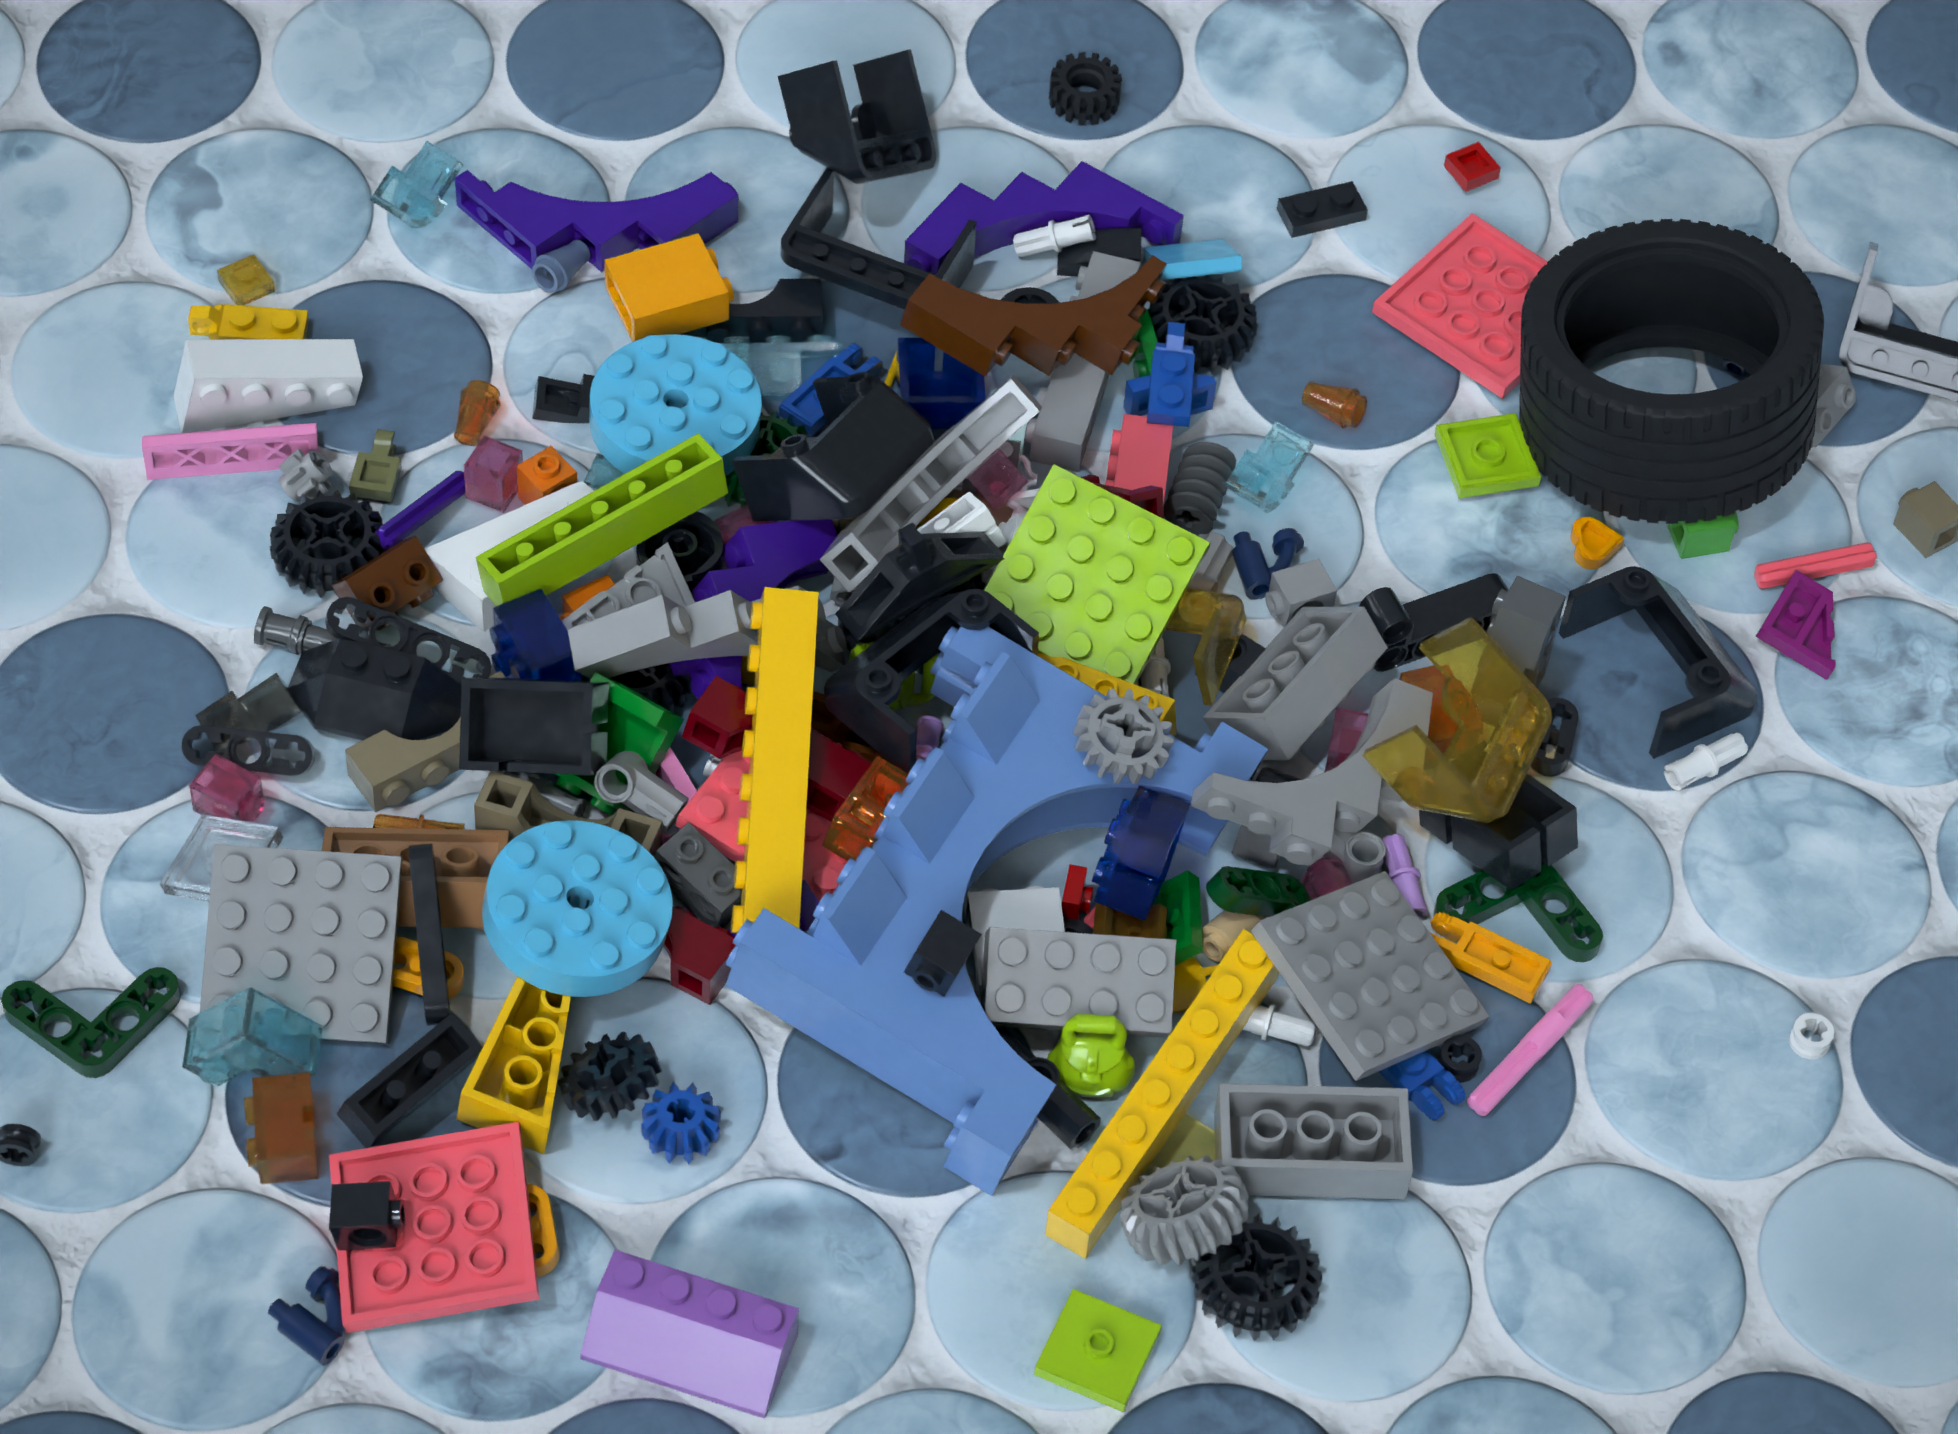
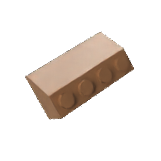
(461, 864)

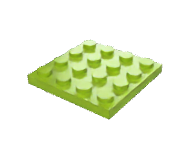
(1096, 575)

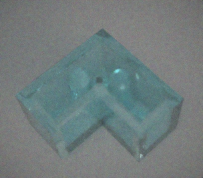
(252, 1036)

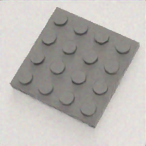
(307, 934)
(1370, 975)

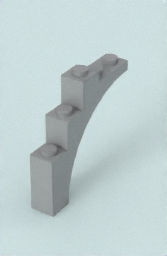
(928, 482)
(669, 633)
(1306, 811)

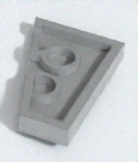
(651, 579)

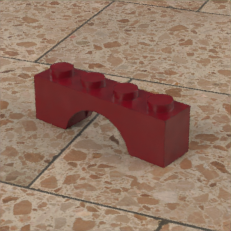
(719, 725)
(697, 955)

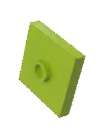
(1487, 455)
(1098, 1350)

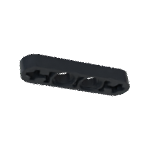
(410, 636)
(429, 933)

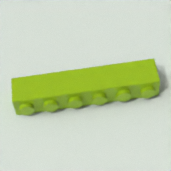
(604, 522)

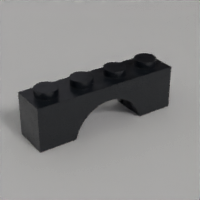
(789, 310)

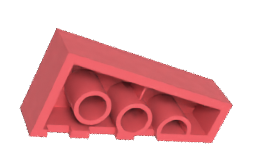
(1139, 454)

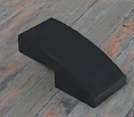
(1112, 241)
(562, 400)

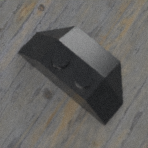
(371, 689)

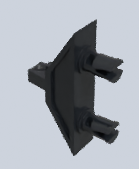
(915, 575)

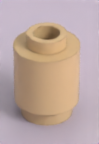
(1223, 931)

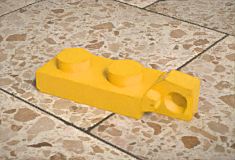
(247, 322)

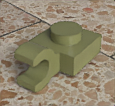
(377, 472)

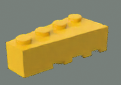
(519, 1065)

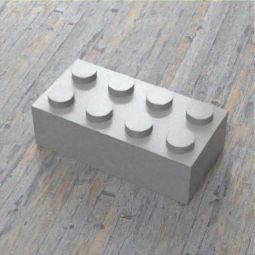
(1300, 678)
(1050, 976)
(1315, 1140)

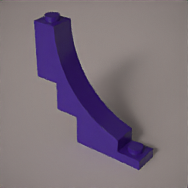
(1031, 205)
(539, 223)

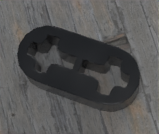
(1561, 738)

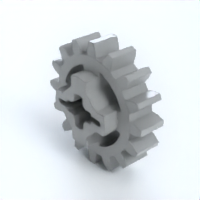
(1119, 733)

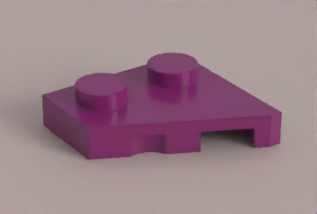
(1802, 624)

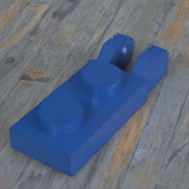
(804, 402)
(1417, 1075)

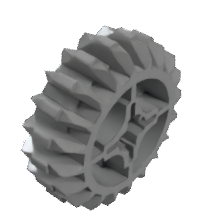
(1184, 1210)

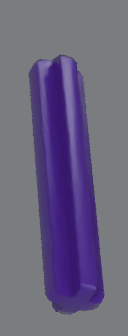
(422, 510)

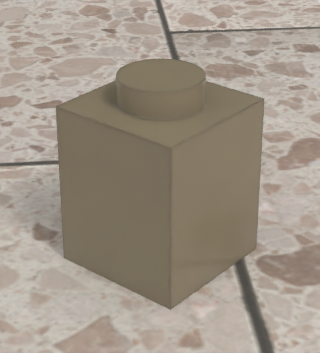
(1928, 519)

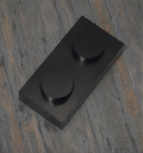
(1322, 209)

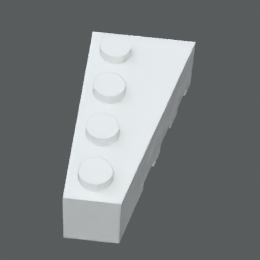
(456, 555)

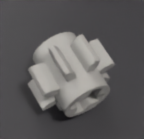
(305, 475)

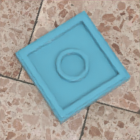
(1195, 258)

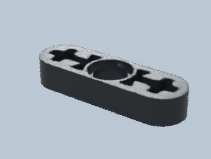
(283, 742)

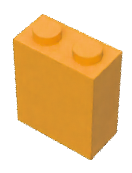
(668, 288)

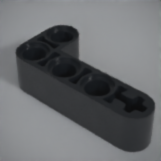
(1411, 623)

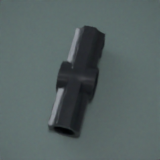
(1063, 1111)

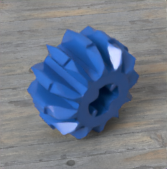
(681, 1122)

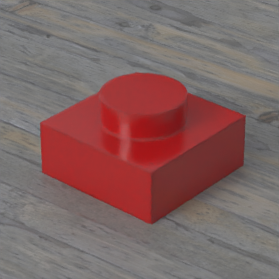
(1472, 166)
(1076, 894)

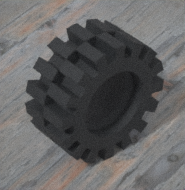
(1085, 104)

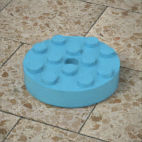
(668, 391)
(576, 908)

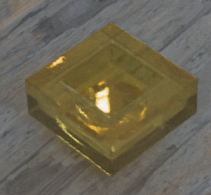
(245, 280)

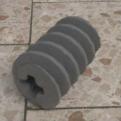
(1199, 487)

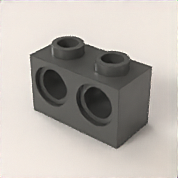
(699, 876)

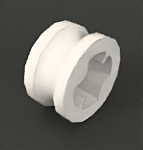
(1817, 1024)

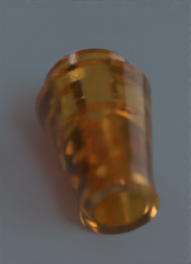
(1339, 404)
(476, 410)

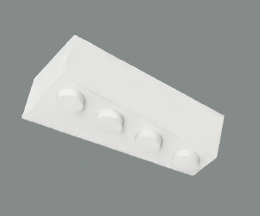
(263, 380)

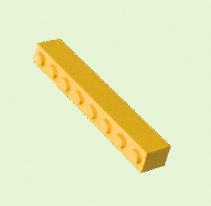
(778, 756)
(1161, 1096)

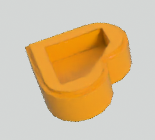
(1594, 542)

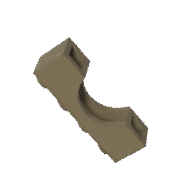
(394, 767)
(519, 806)

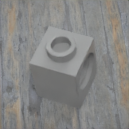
(1297, 588)

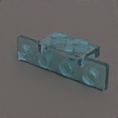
(778, 360)

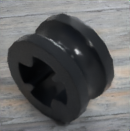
(1455, 1047)
(18, 1144)

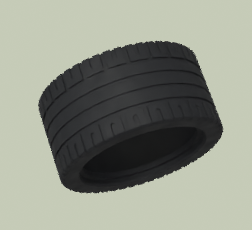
(1679, 289)

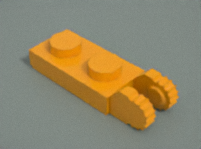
(1491, 956)

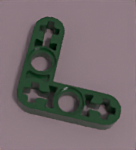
(1255, 891)
(1531, 893)
(86, 1034)

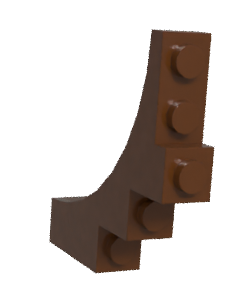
(989, 330)

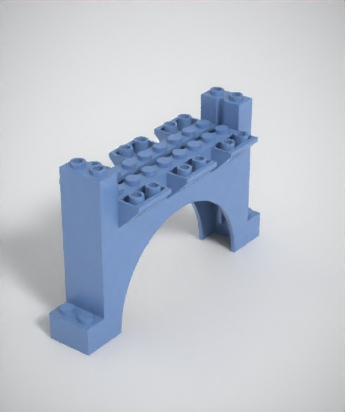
(988, 789)

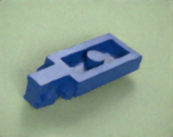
(1171, 379)

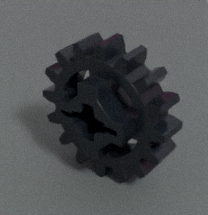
(609, 1076)

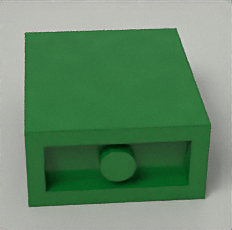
(632, 726)

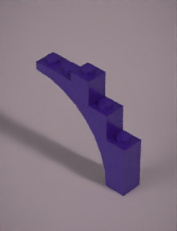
(756, 559)

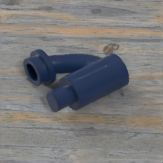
(1253, 565)
(306, 1330)

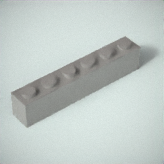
(1077, 388)

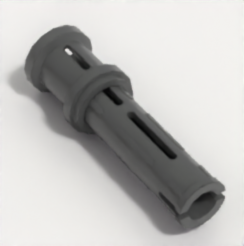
(289, 632)

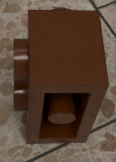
(392, 580)

